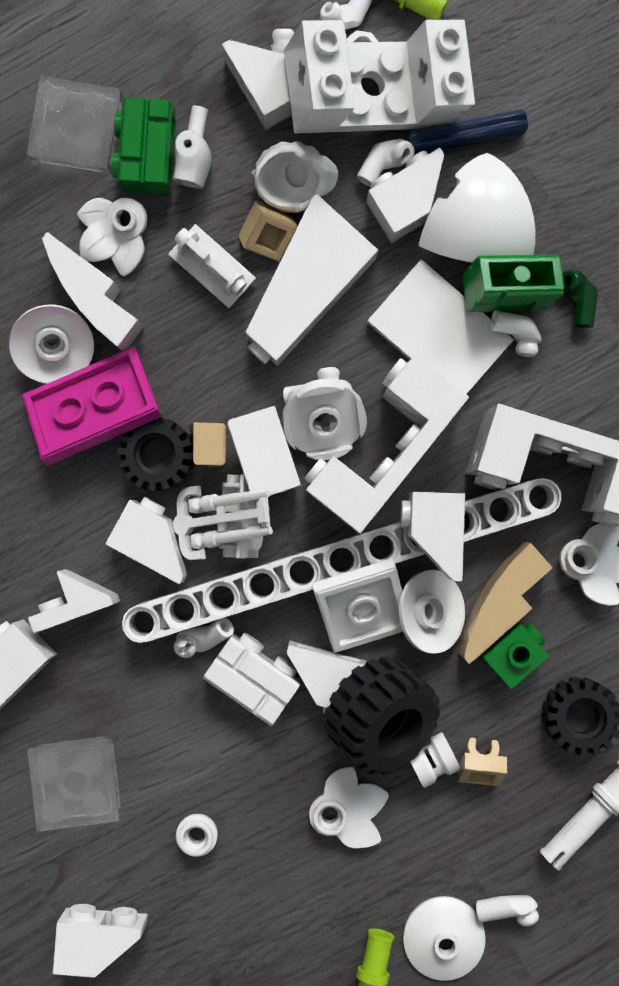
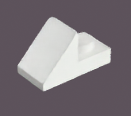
(81, 596)

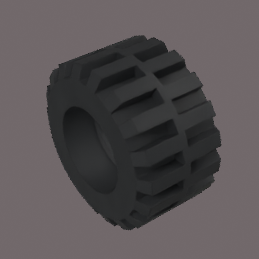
(382, 716)

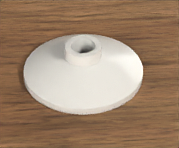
(47, 361)
(431, 611)
(439, 920)

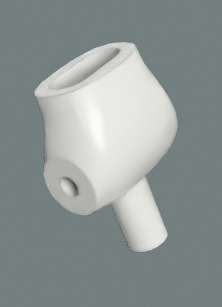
(192, 152)

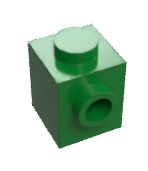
(516, 654)

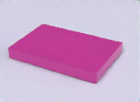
(90, 406)

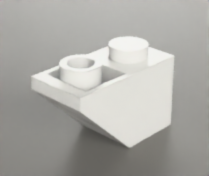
(405, 199)
(94, 938)

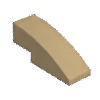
(502, 600)

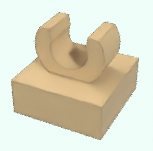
(481, 768)

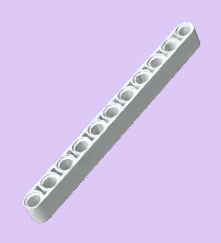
(205, 610)

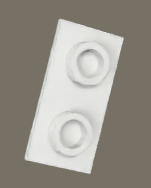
(211, 265)
(245, 548)

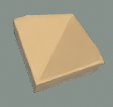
(267, 231)
(208, 444)

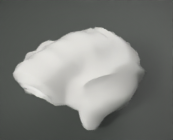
(292, 175)

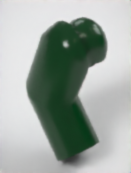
(582, 295)

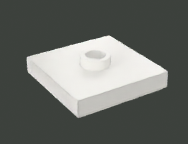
(360, 605)

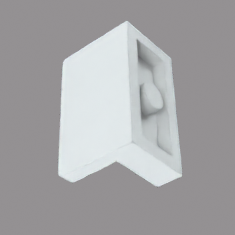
(263, 451)

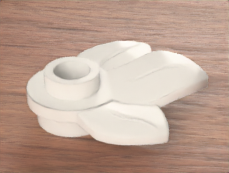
(107, 235)
(601, 565)
(355, 809)

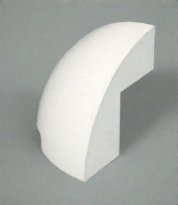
(482, 215)

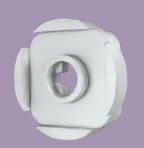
(321, 397)

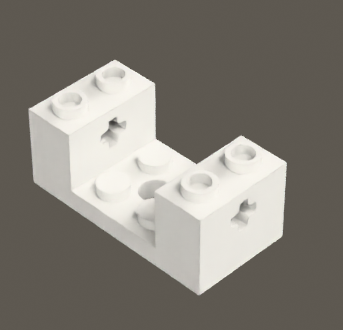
(418, 80)
(424, 399)
(509, 435)

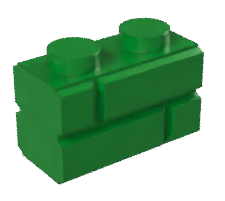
(146, 146)
(513, 283)

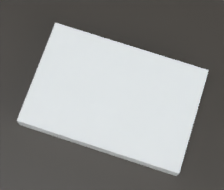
(433, 322)

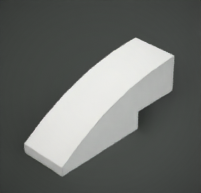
(92, 294)

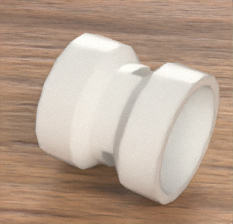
(442, 757)

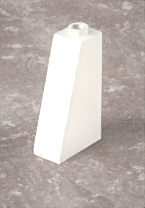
(312, 276)

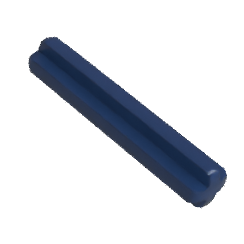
(469, 131)

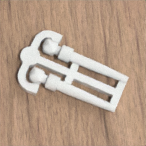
(184, 523)

